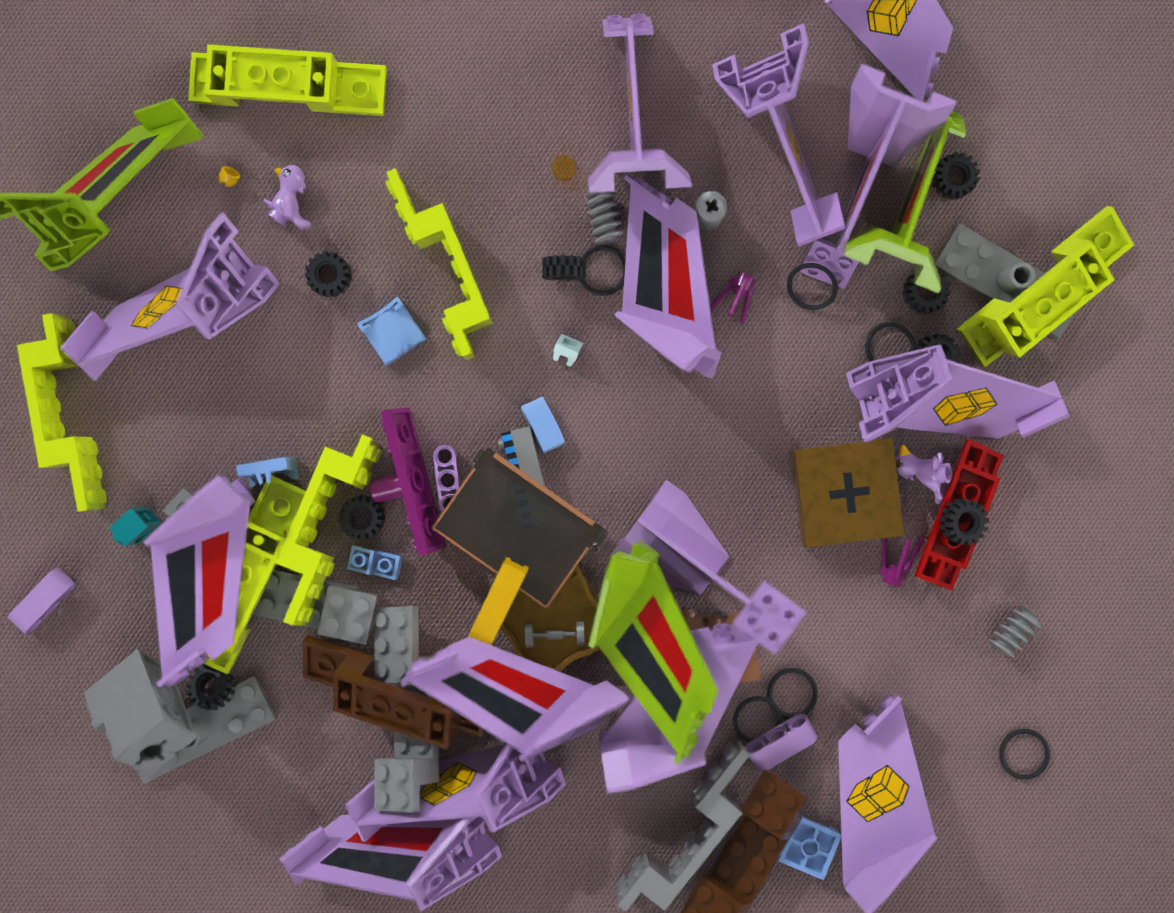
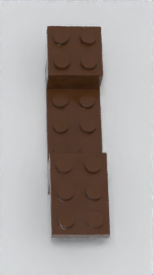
(376, 702)
(753, 849)

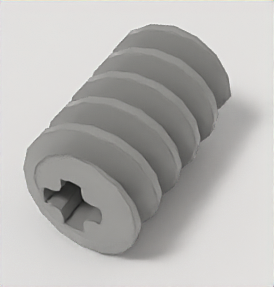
(715, 202)
(603, 217)
(1015, 632)

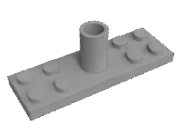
(988, 268)
(214, 728)

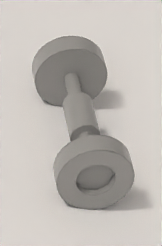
(553, 634)

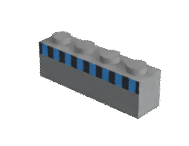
(522, 452)

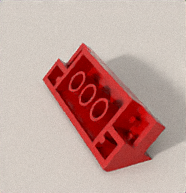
(971, 480)

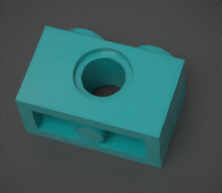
(135, 526)

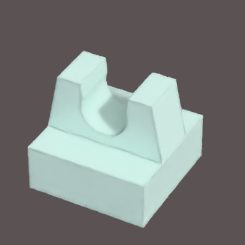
(567, 347)

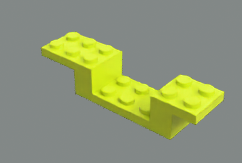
(291, 76)
(430, 228)
(1055, 296)
(53, 450)
(265, 537)
(295, 551)

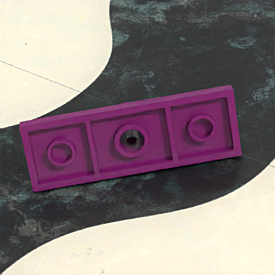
(409, 481)

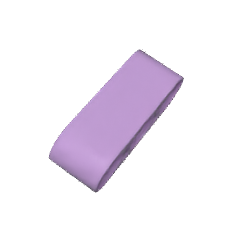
(443, 468)
(41, 600)
(781, 742)

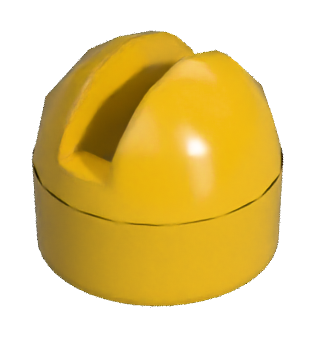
(228, 176)

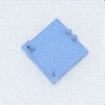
(392, 331)
(259, 470)
(811, 848)

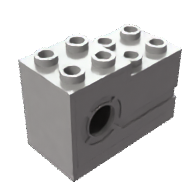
(140, 718)

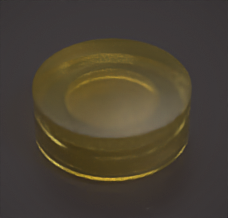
(563, 168)

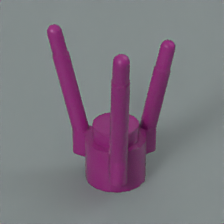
(742, 287)
(897, 573)

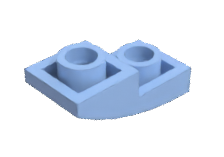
(543, 425)
(375, 562)

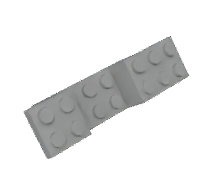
(339, 613)
(414, 761)
(722, 812)

